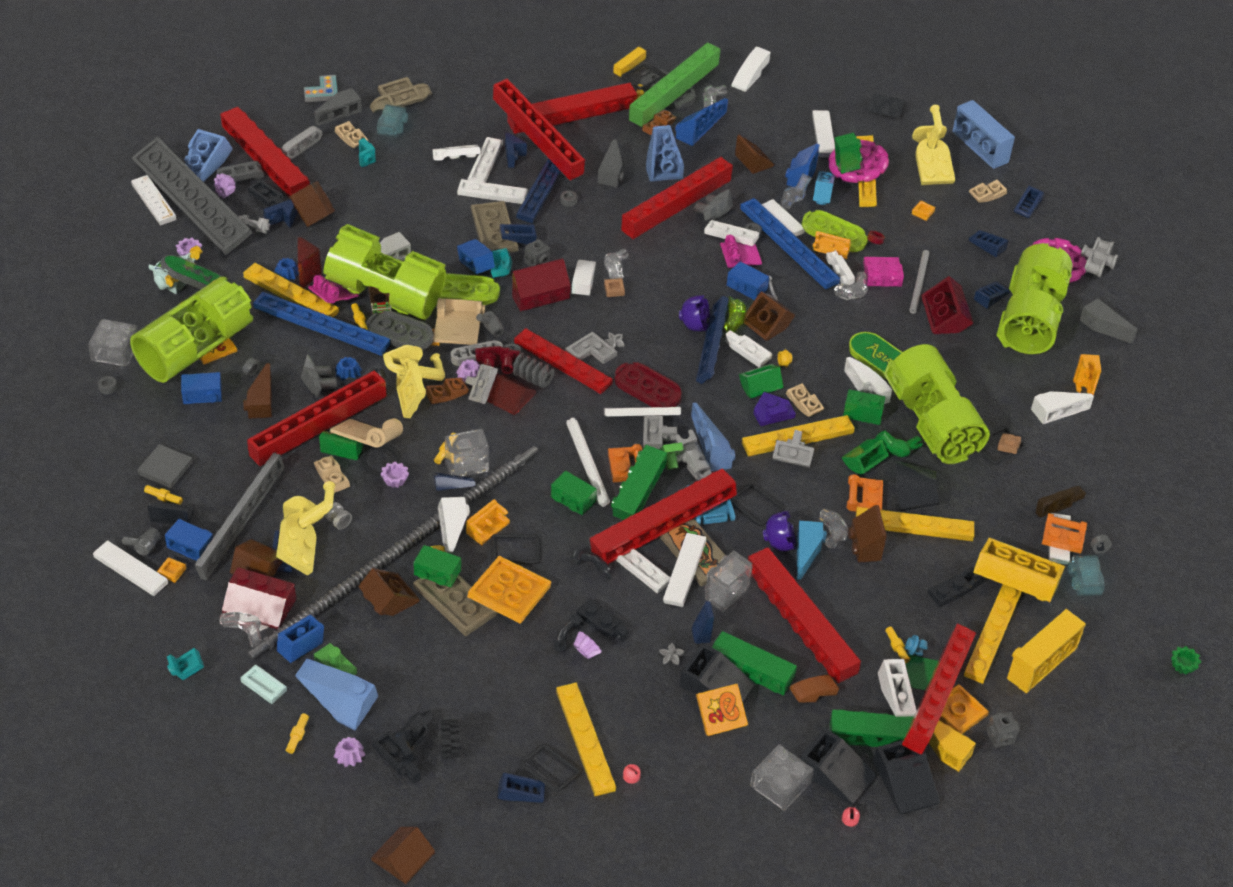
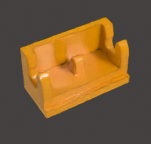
(828, 243)
(1087, 373)
(487, 522)

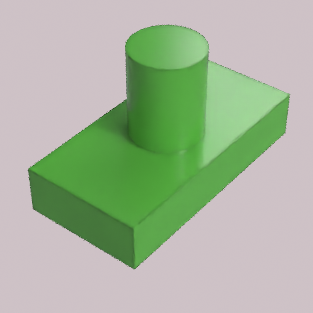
(672, 452)
(332, 657)

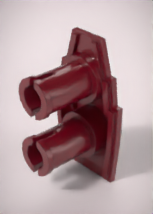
(497, 357)

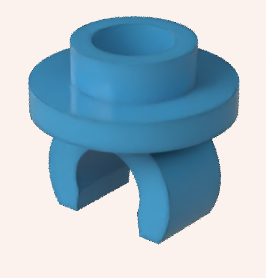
(915, 646)

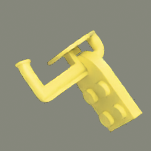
(933, 164)
(409, 375)
(297, 534)

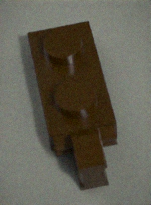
(1059, 501)

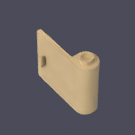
(457, 321)
(369, 434)

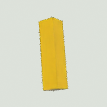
(629, 61)

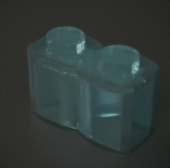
(392, 121)
(1086, 575)

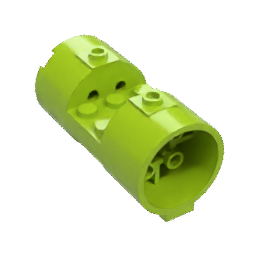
(358, 263)
(1035, 307)
(191, 329)
(945, 418)

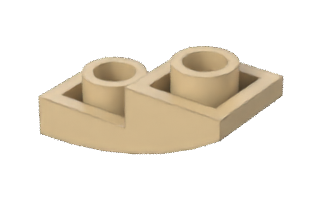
(349, 134)
(988, 192)
(805, 402)
(330, 471)

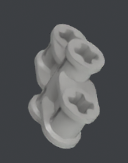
(1099, 257)

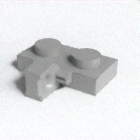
(482, 383)
(656, 433)
(793, 451)

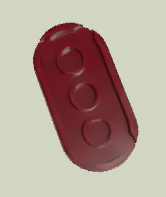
(647, 385)

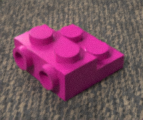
(883, 271)

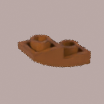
(660, 119)
(448, 391)
(811, 688)

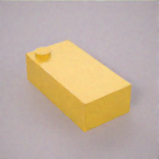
(1019, 569)
(1045, 651)

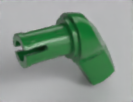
(898, 446)

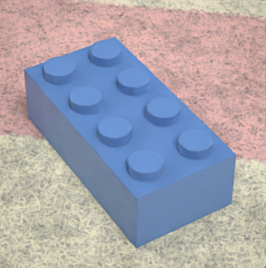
(983, 134)

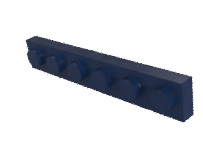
(538, 192)
(712, 340)

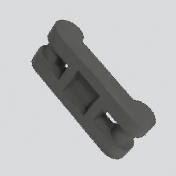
(243, 171)

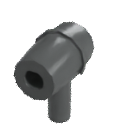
(491, 323)
(145, 543)

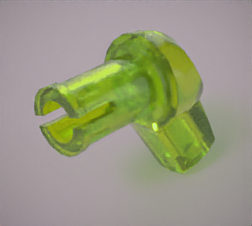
(736, 314)

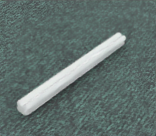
(588, 461)

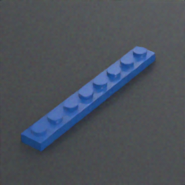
(790, 244)
(322, 323)

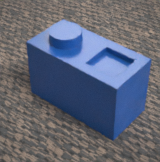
(476, 256)
(747, 280)
(201, 388)
(188, 539)
(300, 638)

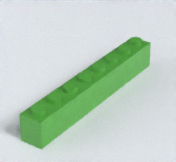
(674, 84)

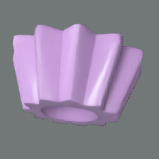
(224, 185)
(184, 246)
(468, 368)
(394, 474)
(586, 646)
(349, 751)

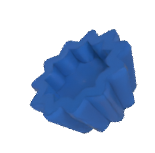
(287, 269)
(347, 368)

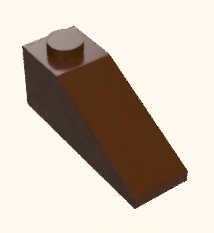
(260, 395)

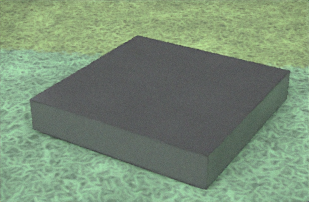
(165, 466)

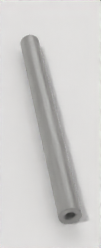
(919, 282)

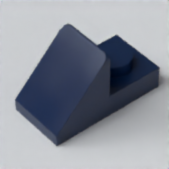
(514, 148)
(281, 212)

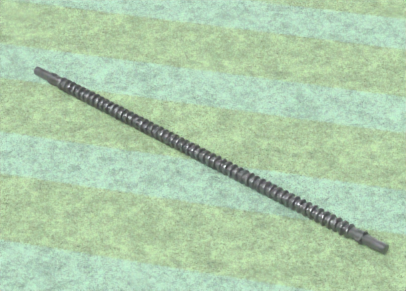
(268, 642)

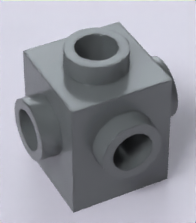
(537, 253)
(1003, 729)

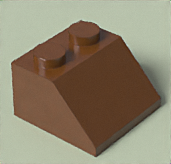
(767, 316)
(868, 535)
(387, 592)

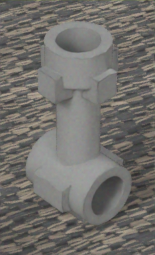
(262, 224)

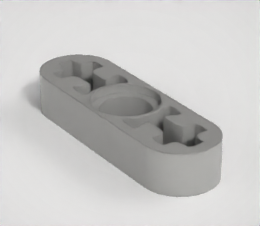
(309, 138)
(463, 351)

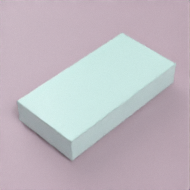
(263, 684)

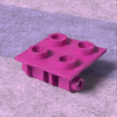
(736, 252)
(330, 291)

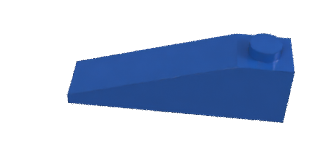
(698, 123)

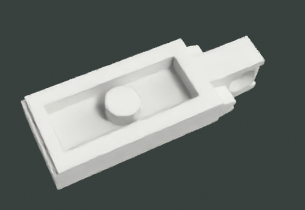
(456, 151)
(840, 267)
(748, 348)

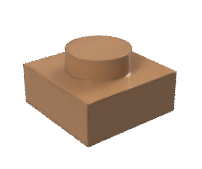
(614, 287)
(1009, 443)

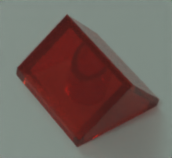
(308, 262)
(509, 394)

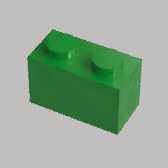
(847, 152)
(864, 406)
(573, 492)
(437, 566)

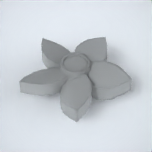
(615, 340)
(671, 654)

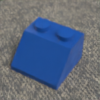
(803, 163)

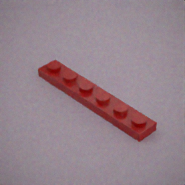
(563, 361)

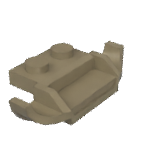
(400, 94)

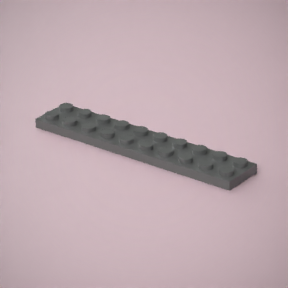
(192, 195)

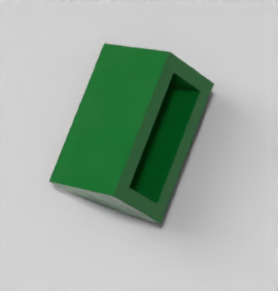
(761, 380)
(339, 445)
(865, 455)

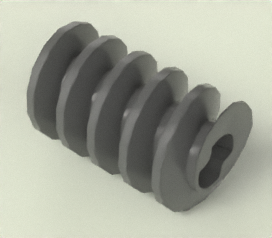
(531, 372)

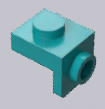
(366, 153)
(502, 263)
(186, 664)

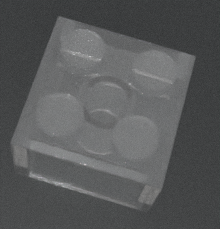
(112, 342)
(467, 453)
(728, 580)
(781, 777)

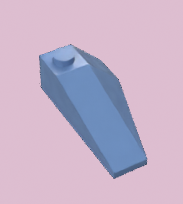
(207, 153)
(663, 156)
(713, 443)
(339, 692)

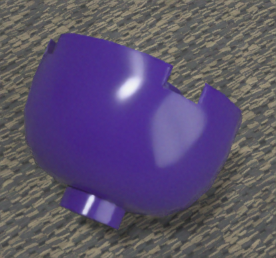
(695, 313)
(780, 532)

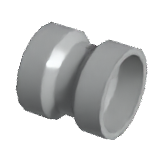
(339, 517)

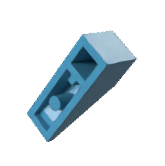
(823, 187)
(809, 543)

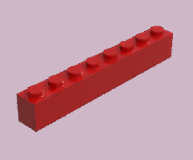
(583, 105)
(538, 129)
(263, 149)
(676, 198)
(317, 417)
(663, 516)
(804, 616)
(938, 689)

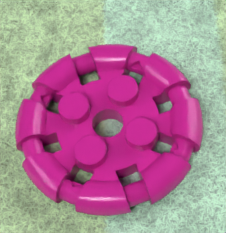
(871, 167)
(1073, 251)

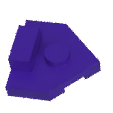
(772, 409)

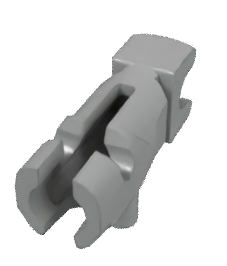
(693, 456)

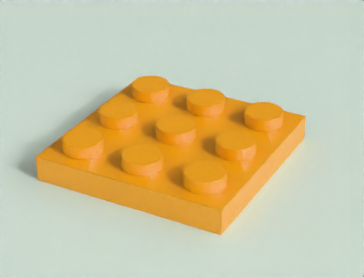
(509, 589)

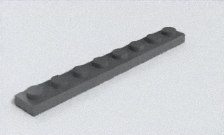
(239, 517)

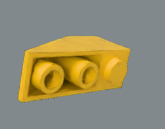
(951, 746)

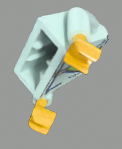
(163, 279)

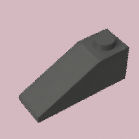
(338, 107)
(610, 170)
(1106, 321)

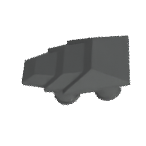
(716, 205)
(311, 377)

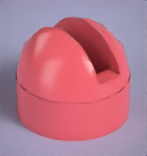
(629, 773)
(846, 816)

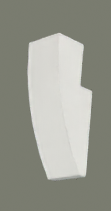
(751, 69)
(583, 277)
(866, 379)

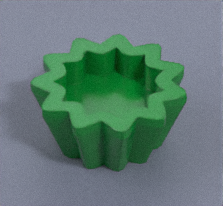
(1185, 660)

